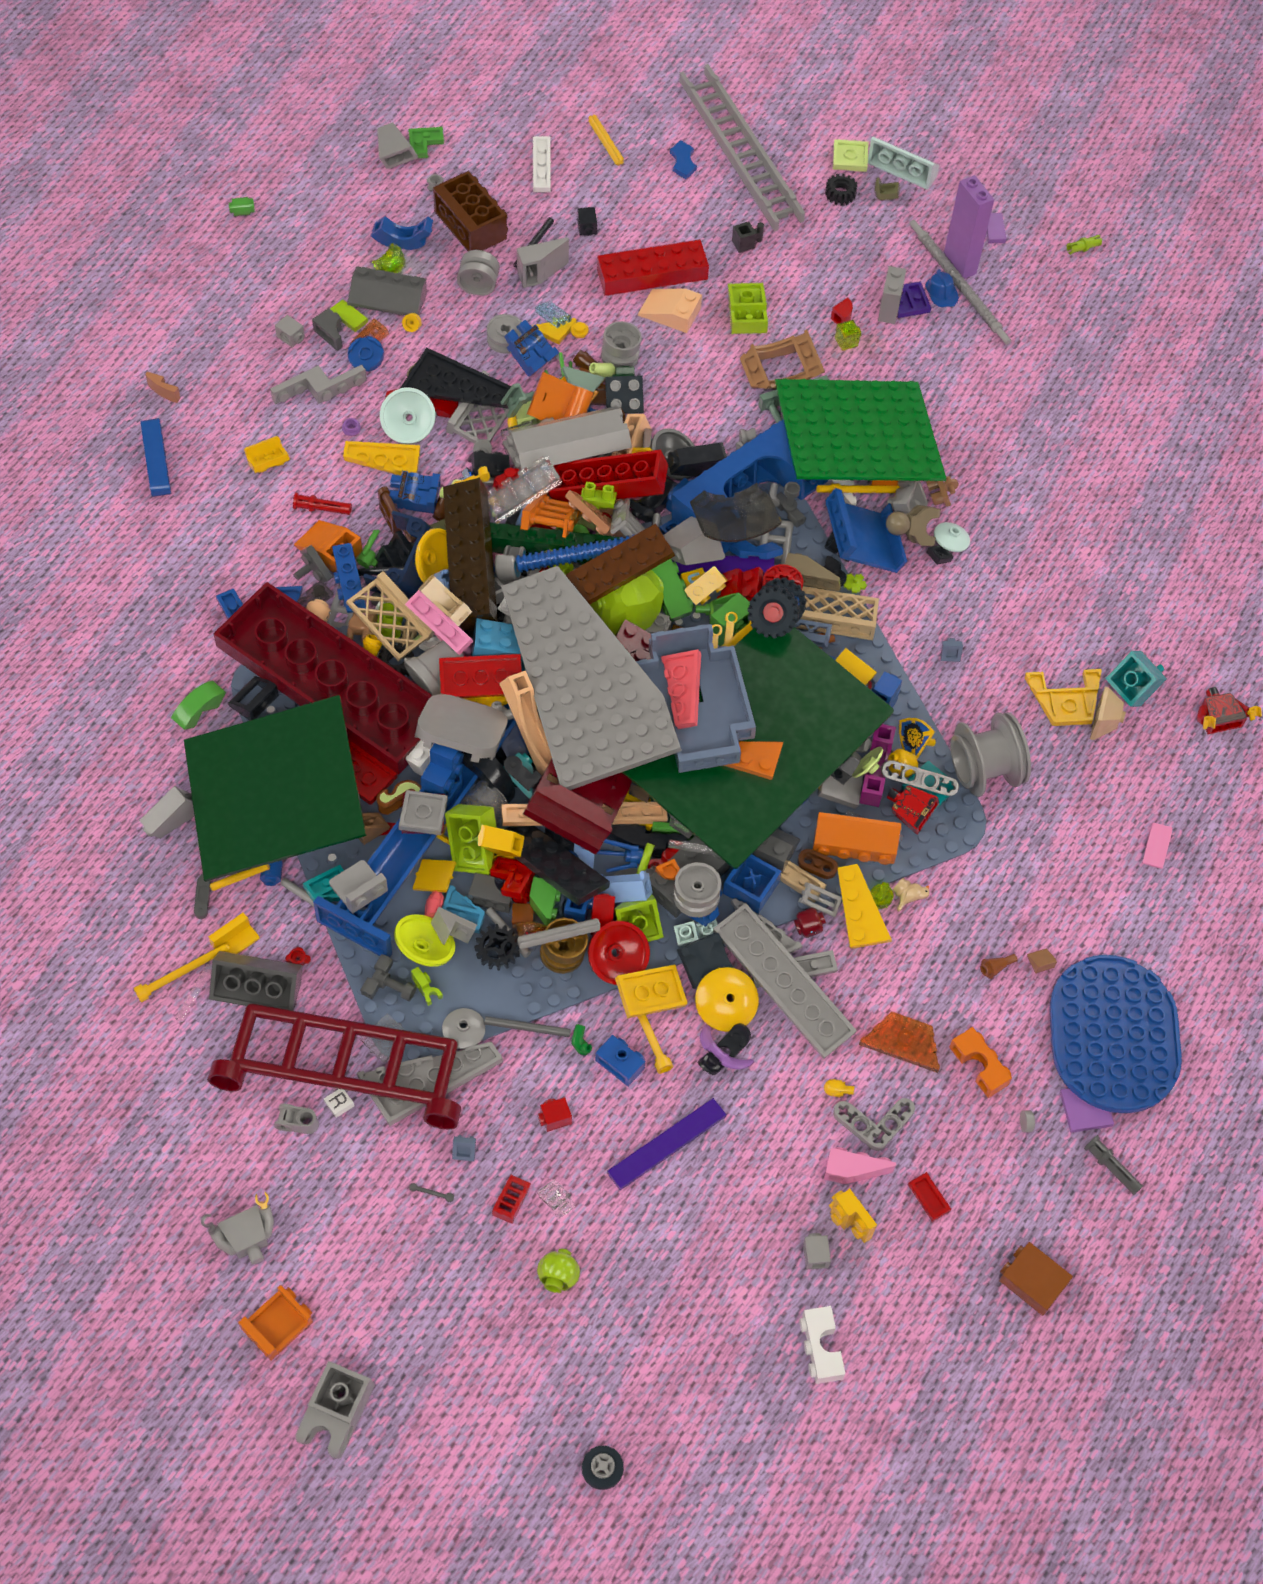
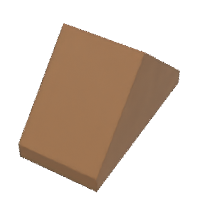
(374, 826)

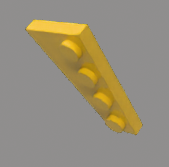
(383, 456)
(861, 914)

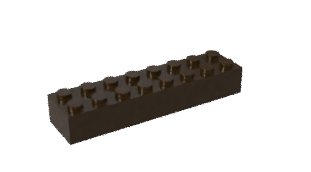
(470, 549)

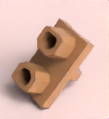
(941, 496)

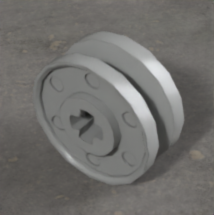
(498, 328)

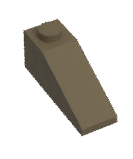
(813, 573)

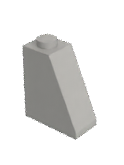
(394, 147)
(168, 813)

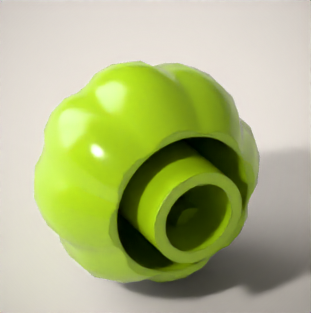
(558, 1268)

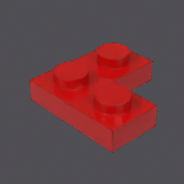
(516, 875)

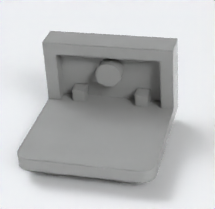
(358, 885)

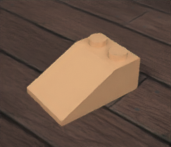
(672, 307)

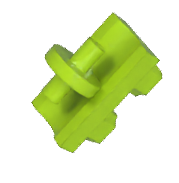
(599, 498)

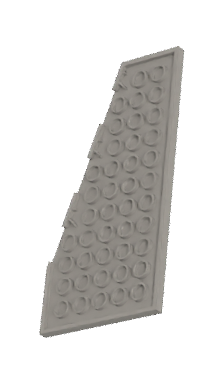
(587, 687)

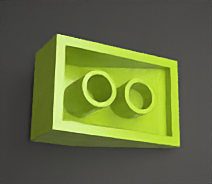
(463, 830)

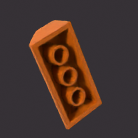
(856, 838)

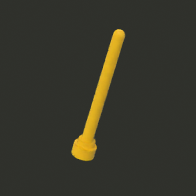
(144, 991)
(662, 1062)

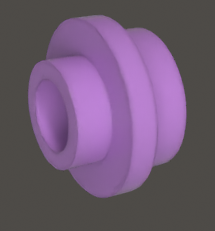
(348, 423)

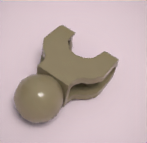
(913, 524)

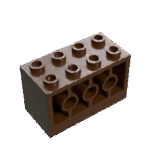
(470, 212)

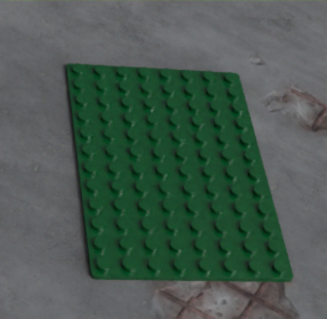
(795, 699)

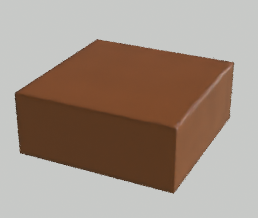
(521, 913)

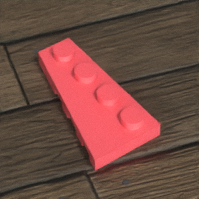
(683, 680)

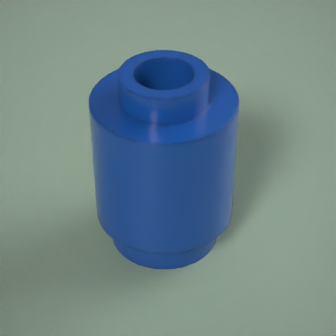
(273, 875)

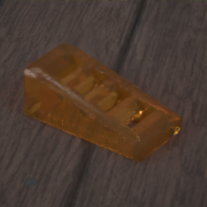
(369, 329)

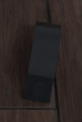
(649, 505)
(493, 773)

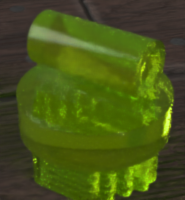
(882, 895)

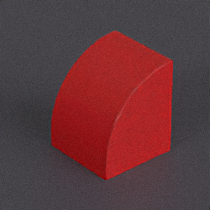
(842, 311)

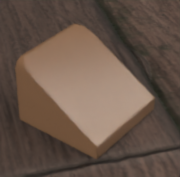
(1042, 960)

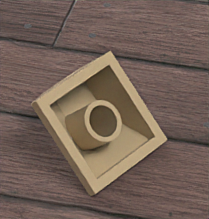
(1108, 714)

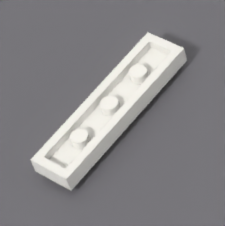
(541, 164)

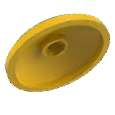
(431, 553)
(712, 1001)

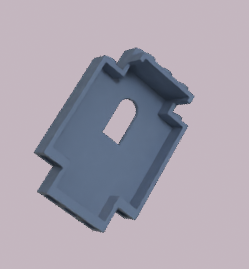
(725, 708)

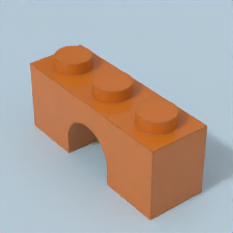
(972, 1046)

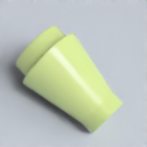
(602, 369)

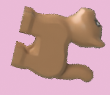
(357, 627)

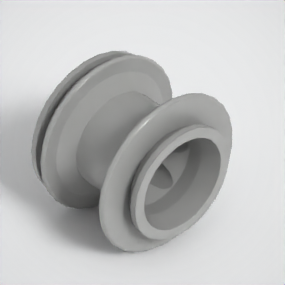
(991, 754)

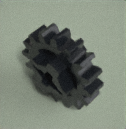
(505, 944)

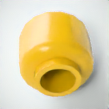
(905, 757)

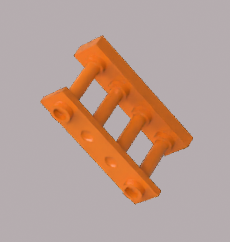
(550, 513)

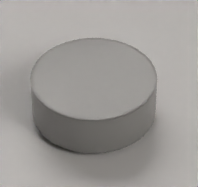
(1027, 1121)

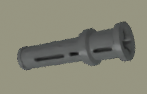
(1106, 1158)

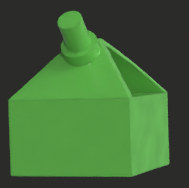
(719, 607)

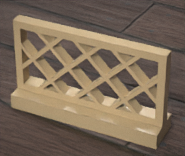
(398, 599)
(842, 625)

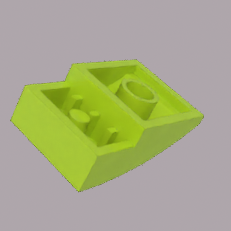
(747, 308)

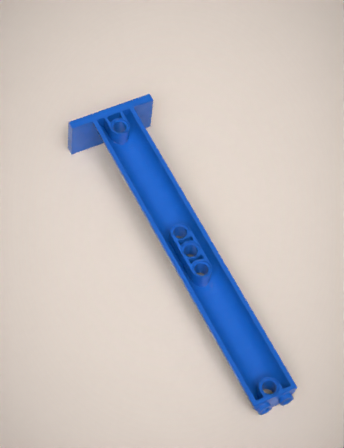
(395, 860)

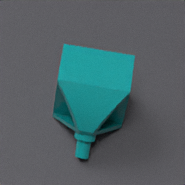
(1136, 678)

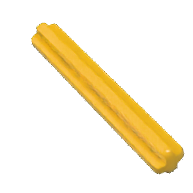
(606, 139)

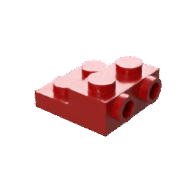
(745, 583)

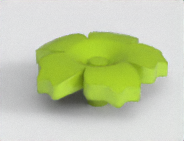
(855, 583)

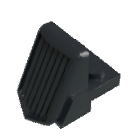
(395, 552)

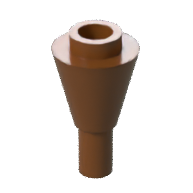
(993, 966)

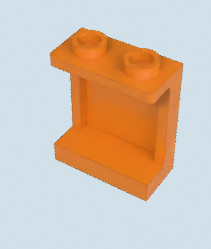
(277, 1322)

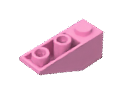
(851, 1167)

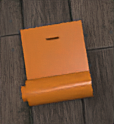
(560, 399)

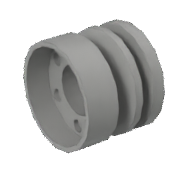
(621, 344)

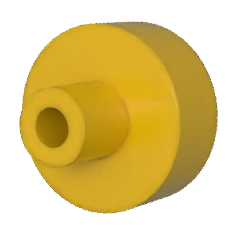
(411, 322)

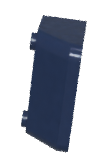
(408, 578)

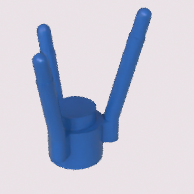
(632, 856)

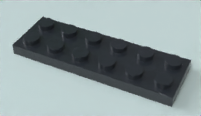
(558, 866)

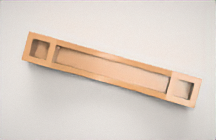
(521, 701)

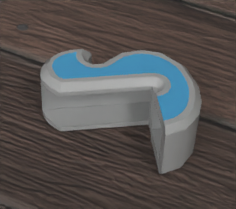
(506, 564)

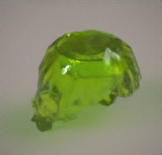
(391, 261)

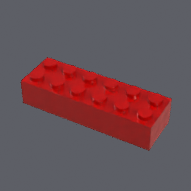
(652, 267)
(630, 474)

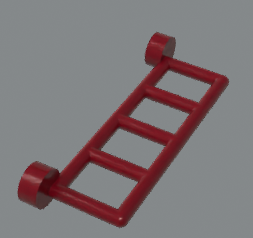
(439, 1111)

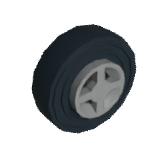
(602, 1459)

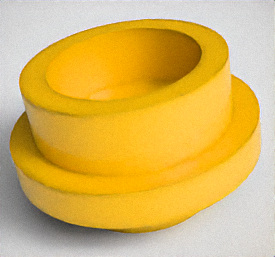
(579, 330)

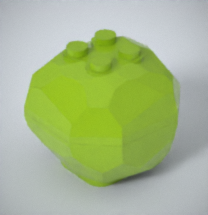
(635, 601)

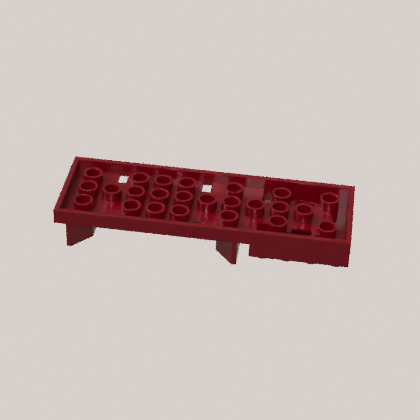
(579, 811)

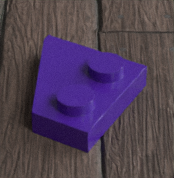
(913, 301)

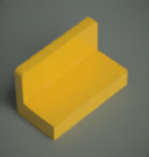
(236, 934)

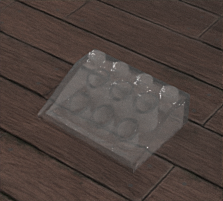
(522, 489)

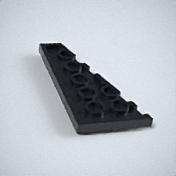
(453, 381)

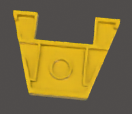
(1067, 705)

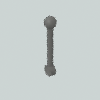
(449, 1196)

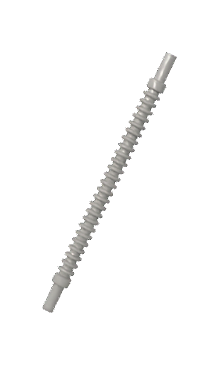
(965, 288)

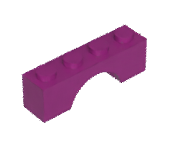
(874, 783)

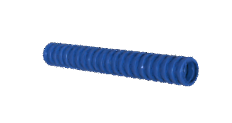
(566, 555)

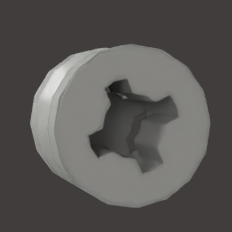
(747, 436)

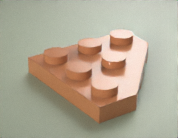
(592, 514)

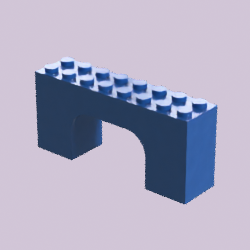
(757, 461)

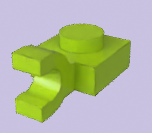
(422, 982)

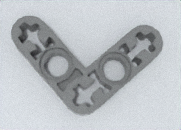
(871, 1128)

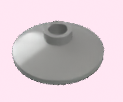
(466, 1036)

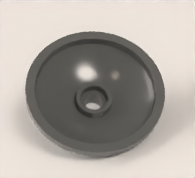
(668, 441)

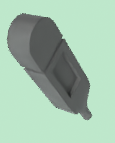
(202, 898)

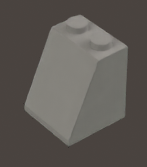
(691, 545)

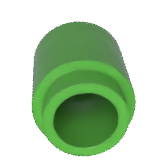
(241, 206)

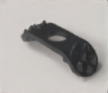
(735, 1041)

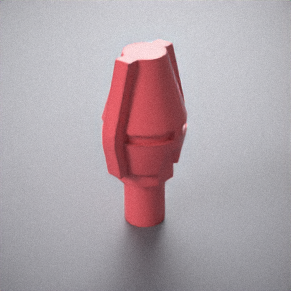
(433, 902)

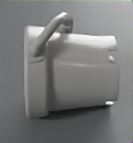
(426, 668)

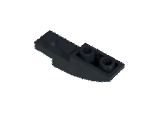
(635, 835)

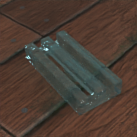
(552, 315)

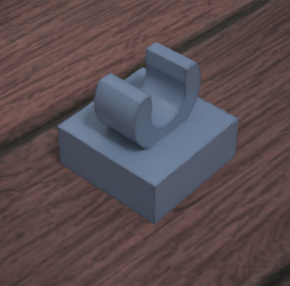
(951, 650)
(464, 1148)

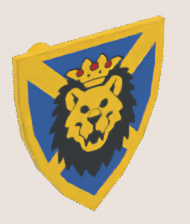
(915, 735)

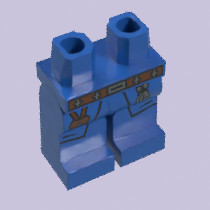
(531, 348)
(415, 491)

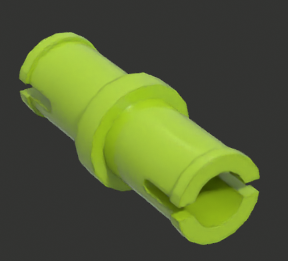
(1084, 244)

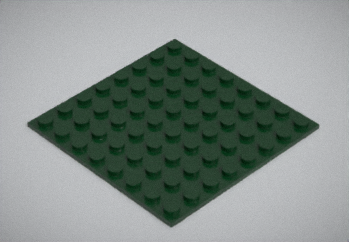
(273, 788)

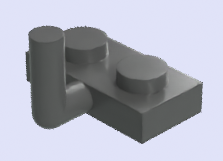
(314, 563)

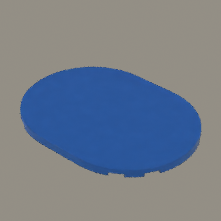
(1115, 1034)

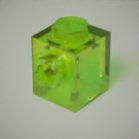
(847, 335)

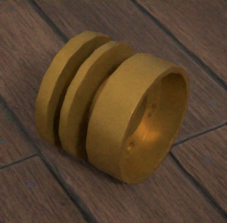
(565, 954)

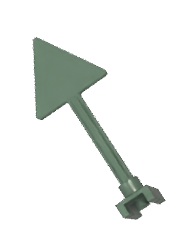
(516, 397)

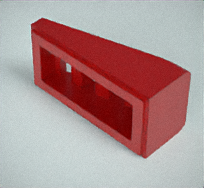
(506, 1215)

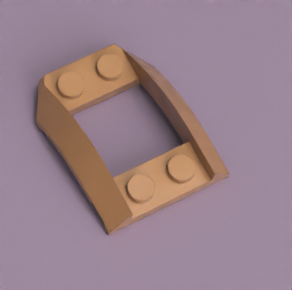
(805, 350)

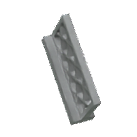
(463, 412)

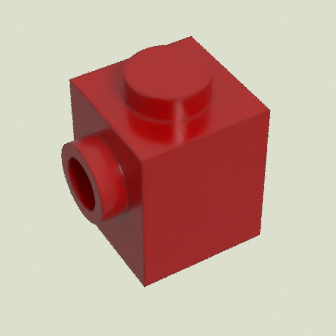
(554, 1114)

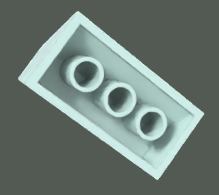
(902, 163)

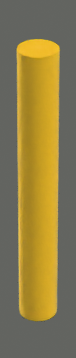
(238, 877)

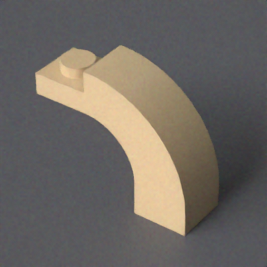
(445, 600)

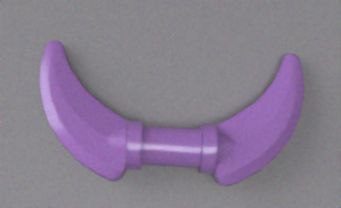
(727, 1061)

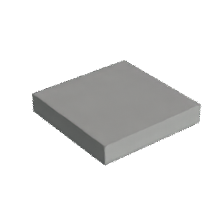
(423, 812)

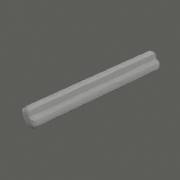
(558, 933)

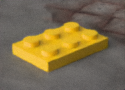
(651, 991)

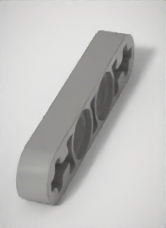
(919, 778)

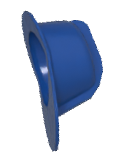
(942, 289)

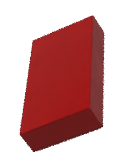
(929, 1196)

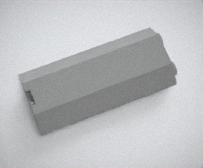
(570, 438)

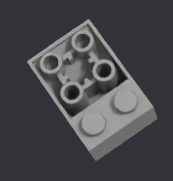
(541, 261)

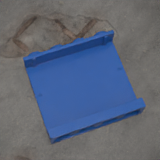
(863, 534)

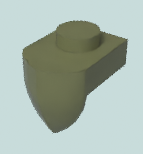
(886, 191)

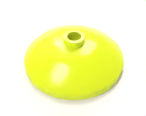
(421, 943)

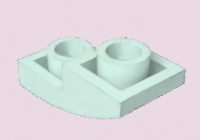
(691, 932)

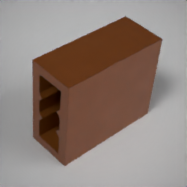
(1035, 1278)

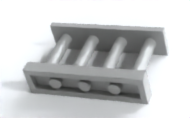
(624, 520)

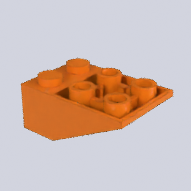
(324, 537)

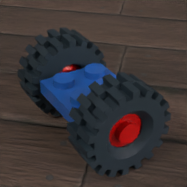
(777, 607)

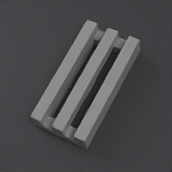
(806, 893)

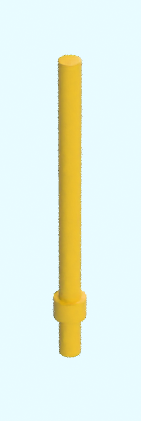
(856, 488)

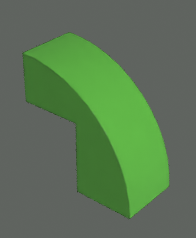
(203, 698)

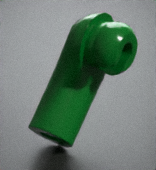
(578, 1041)

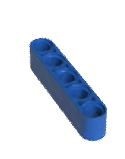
(155, 457)

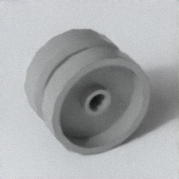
(478, 272)
(697, 889)

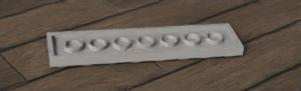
(785, 981)

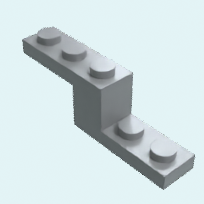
(318, 384)

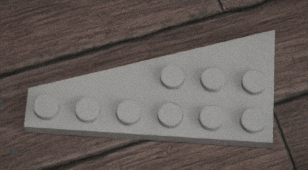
(422, 1075)

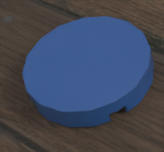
(366, 352)

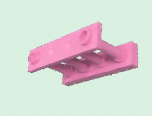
(441, 624)

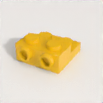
(848, 1211)

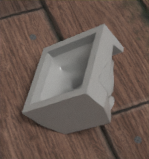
(908, 496)

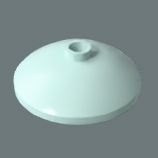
(403, 403)

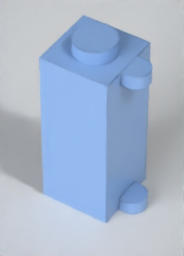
(629, 887)

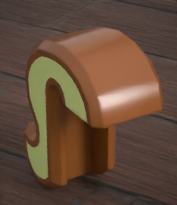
(390, 802)

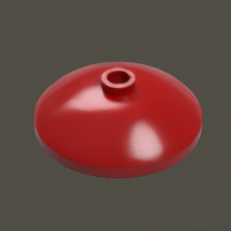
(631, 948)

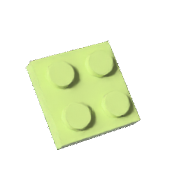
(850, 155)

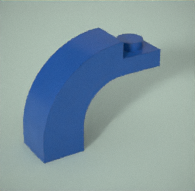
(406, 238)

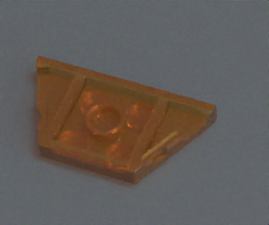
(904, 1040)

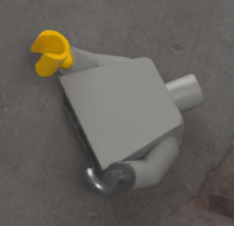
(244, 1232)

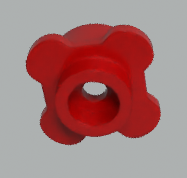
(298, 953)

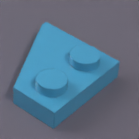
(464, 908)

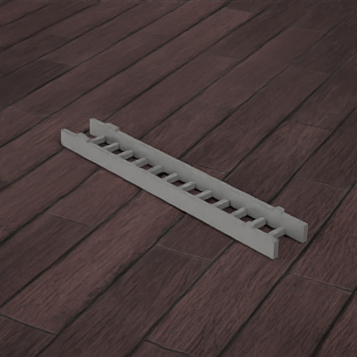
(757, 149)

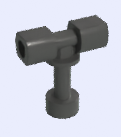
(789, 504)
(381, 979)

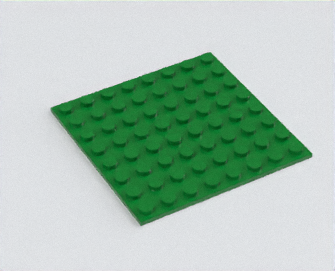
(859, 430)

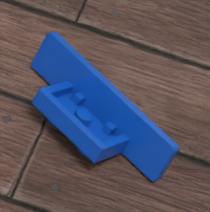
(347, 575)

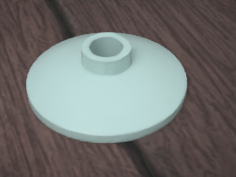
(951, 537)

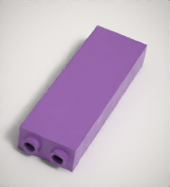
(968, 226)

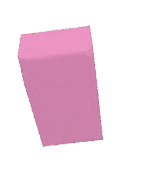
(1157, 845)

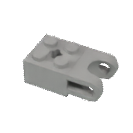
(334, 1414)

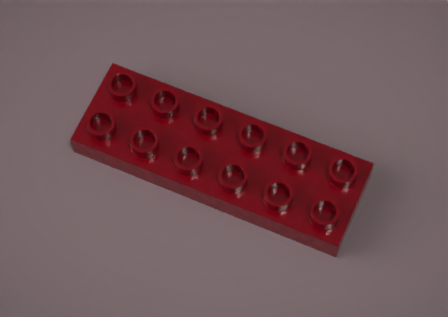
(317, 662)

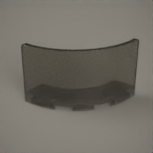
(736, 517)

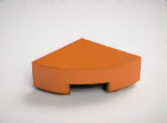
(668, 869)

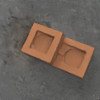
(165, 390)

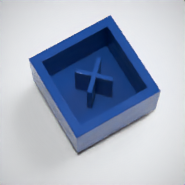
(752, 883)

